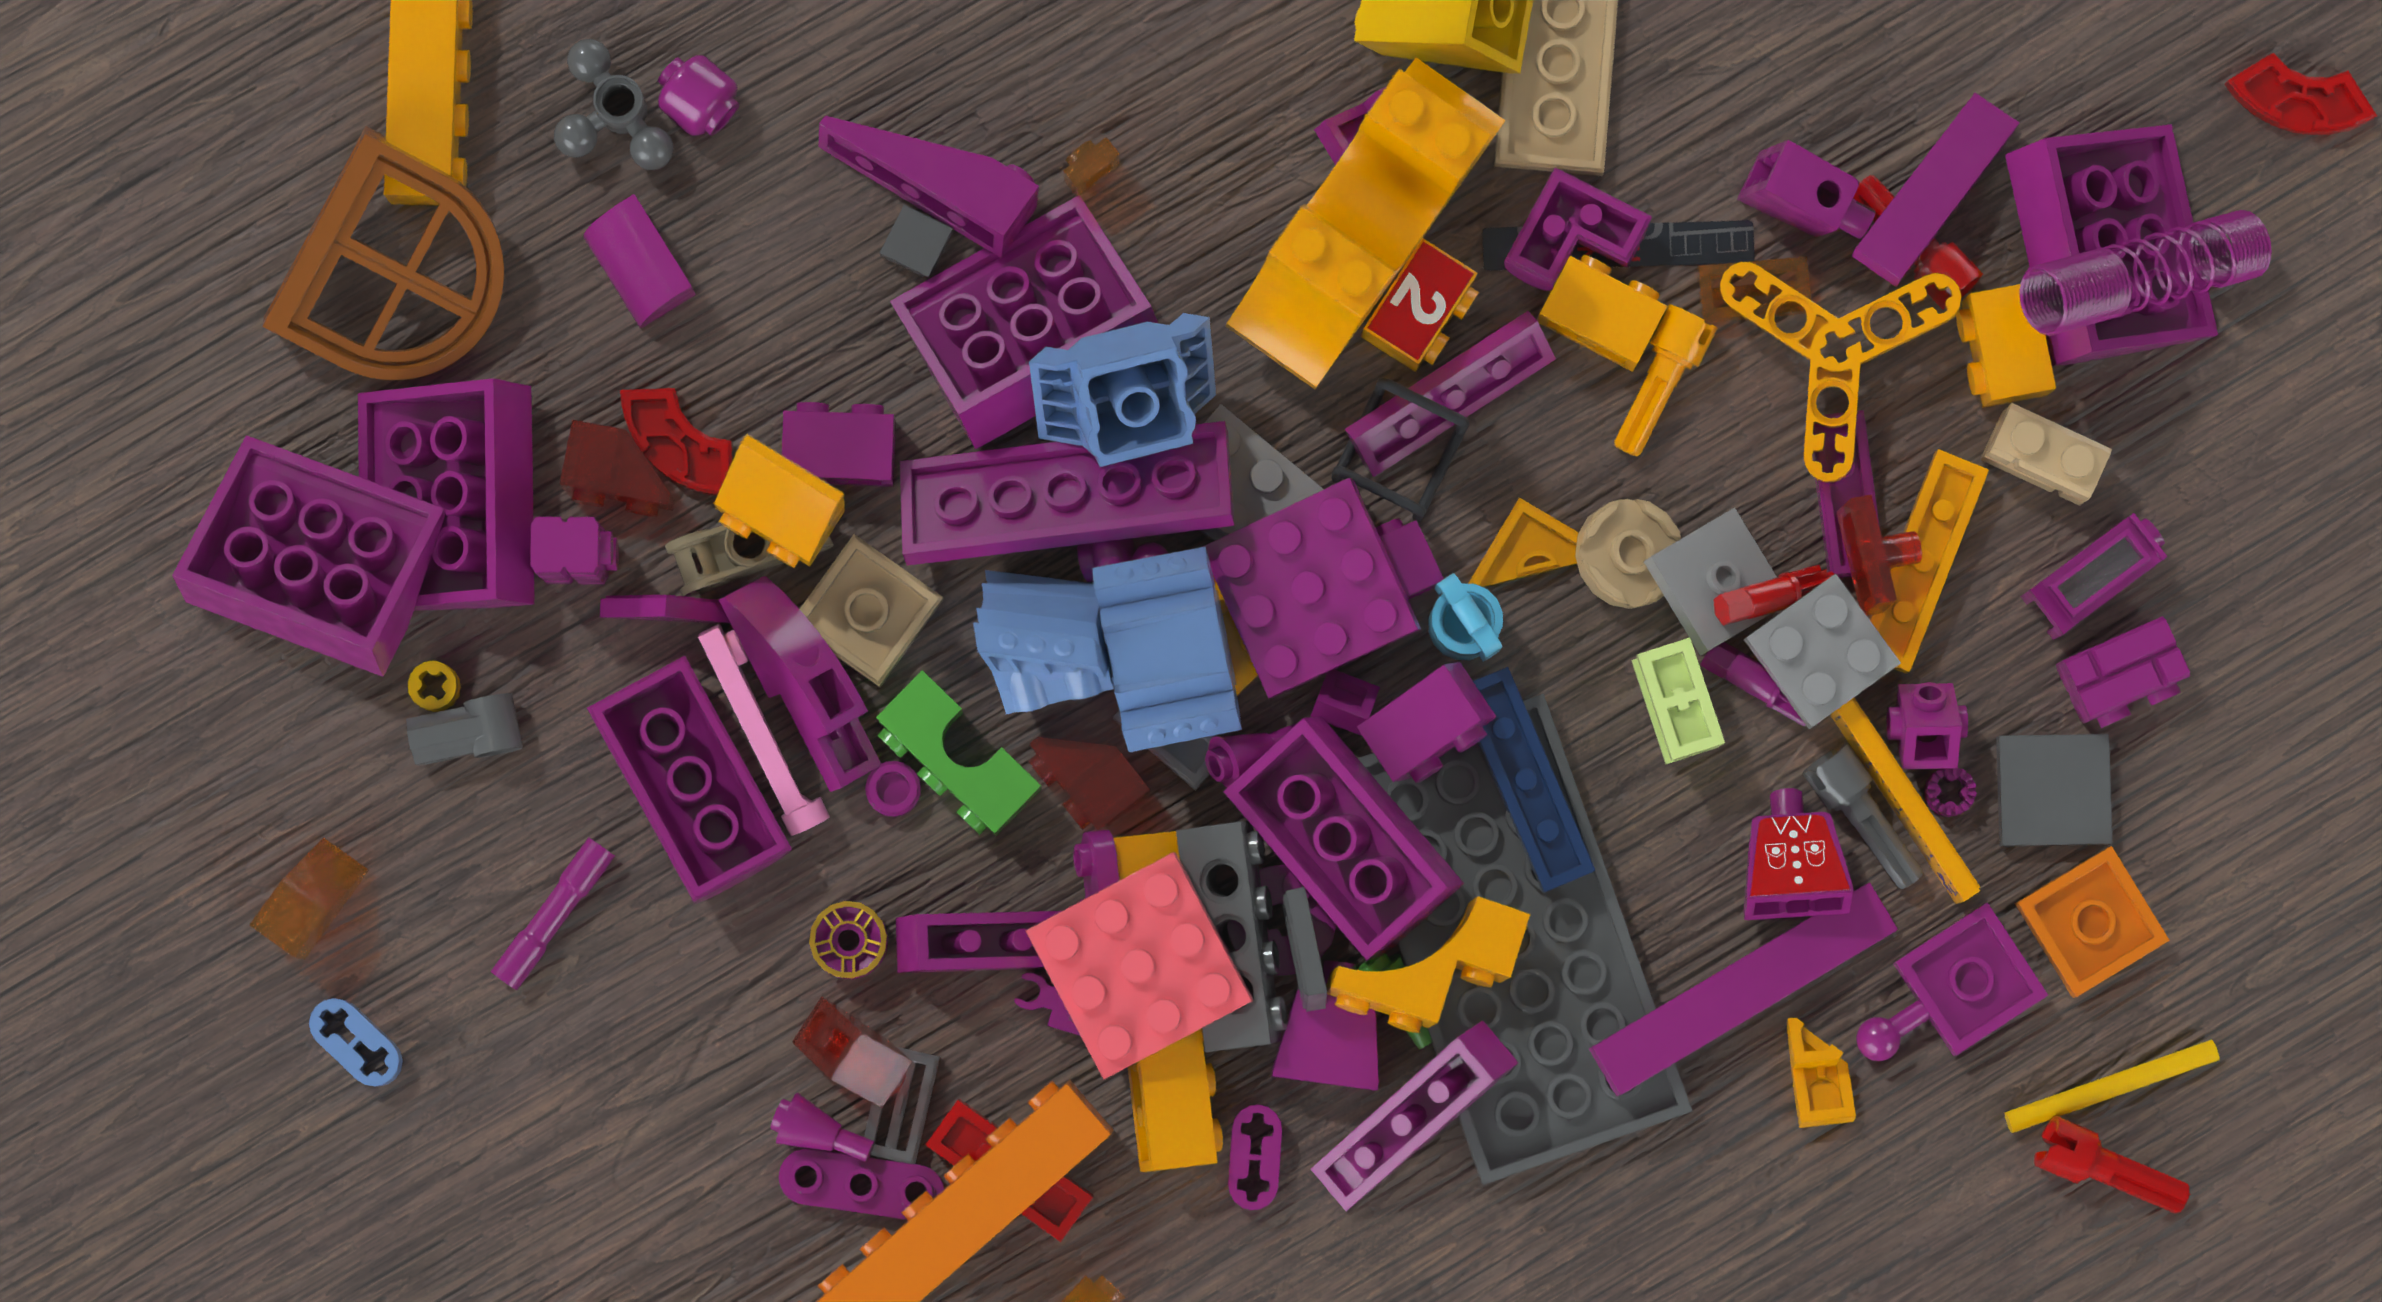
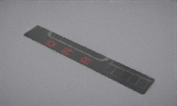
(1662, 245)

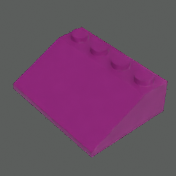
(2104, 192)
(995, 314)
(473, 456)
(311, 555)

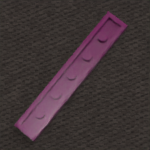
(1740, 991)

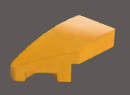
(1819, 1079)

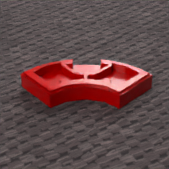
(2299, 101)
(673, 443)

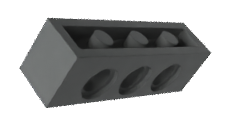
(1239, 846)

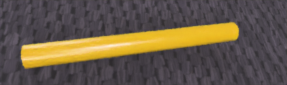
(2112, 1086)

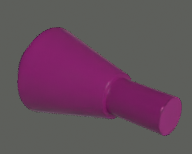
(1233, 754)
(807, 1126)

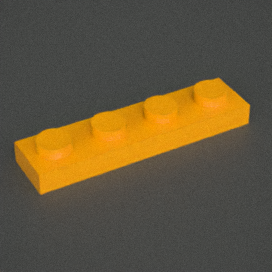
(1940, 523)

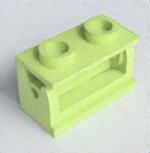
(1677, 701)

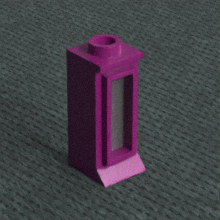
(2097, 573)

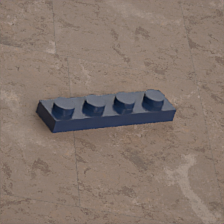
(1530, 787)

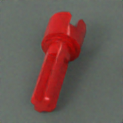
(1936, 258)
(2079, 1155)

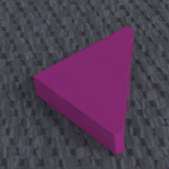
(663, 608)

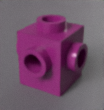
(1927, 725)

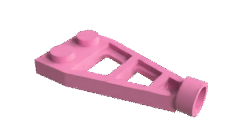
(726, 657)

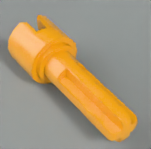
(1678, 345)

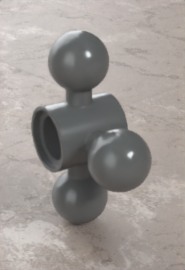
(577, 134)

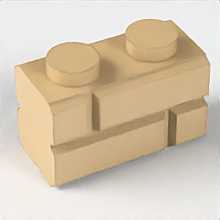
(2046, 454)

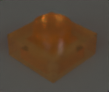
(1090, 164)

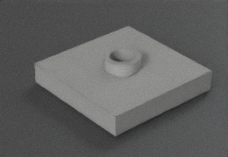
(1700, 568)

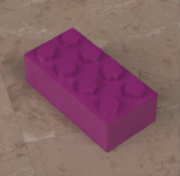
(1343, 837)

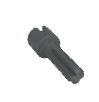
(1844, 785)

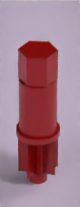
(1768, 595)

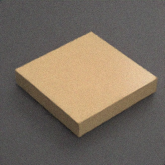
(869, 609)

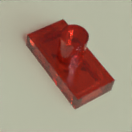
(1873, 555)

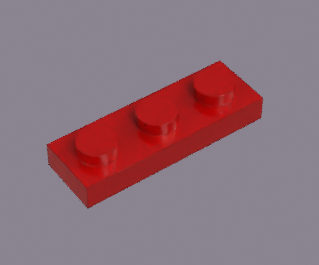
(965, 1133)

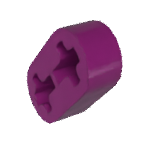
(1268, 1157)

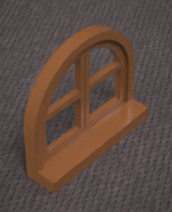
(332, 238)

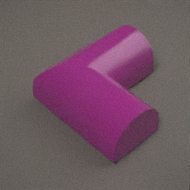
(1569, 215)

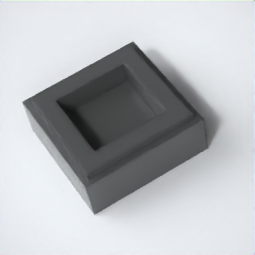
(916, 242)

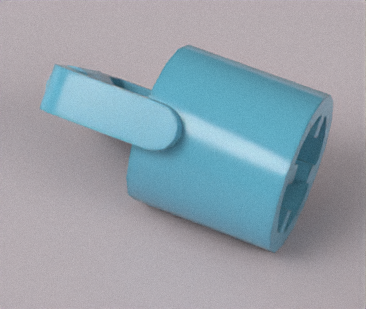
(1465, 620)

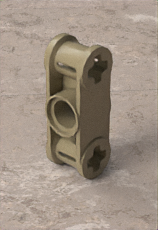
(717, 559)

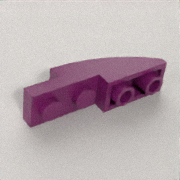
(808, 676)

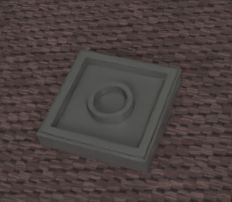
(2054, 790)

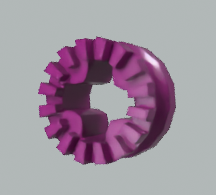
(1966, 793)

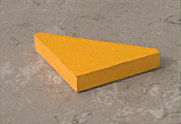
(1526, 546)

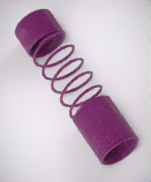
(2098, 285)

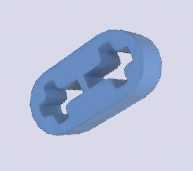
(365, 1032)

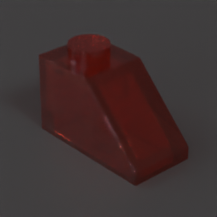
(852, 1053)

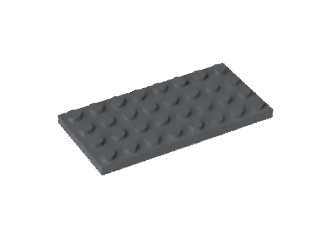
(1569, 981)

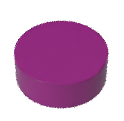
(893, 789)

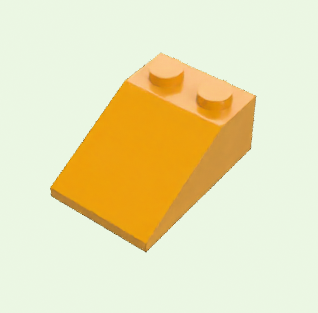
(778, 503)

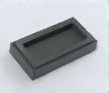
(1304, 949)

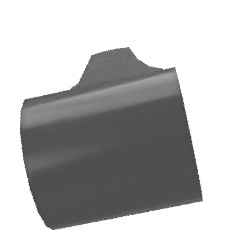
(479, 728)

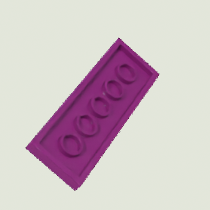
(1060, 497)

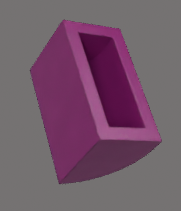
(638, 262)

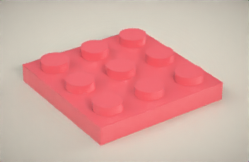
(1139, 965)

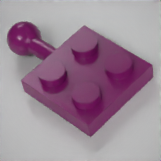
(1963, 983)

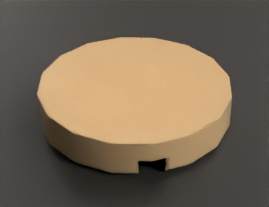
(1616, 544)

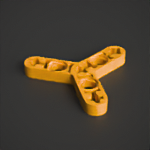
(1811, 340)

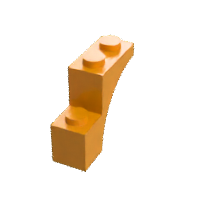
(1414, 996)

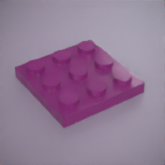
(1311, 588)

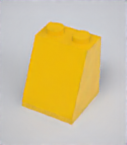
(1447, 32)

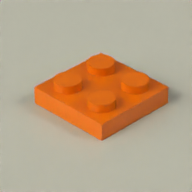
(2092, 922)

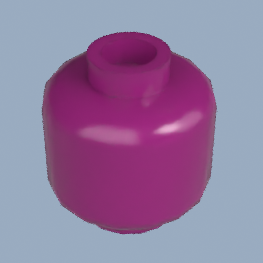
(697, 95)

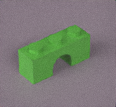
(989, 792)

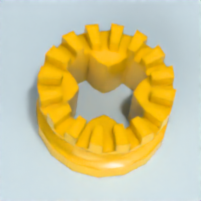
(450, 686)

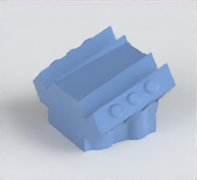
(1126, 388)
(1042, 640)
(1167, 649)

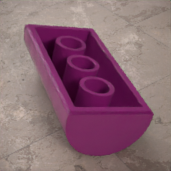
(689, 780)

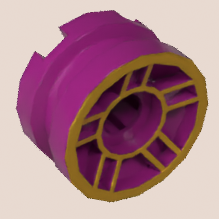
(842, 918)

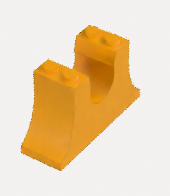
(1364, 221)

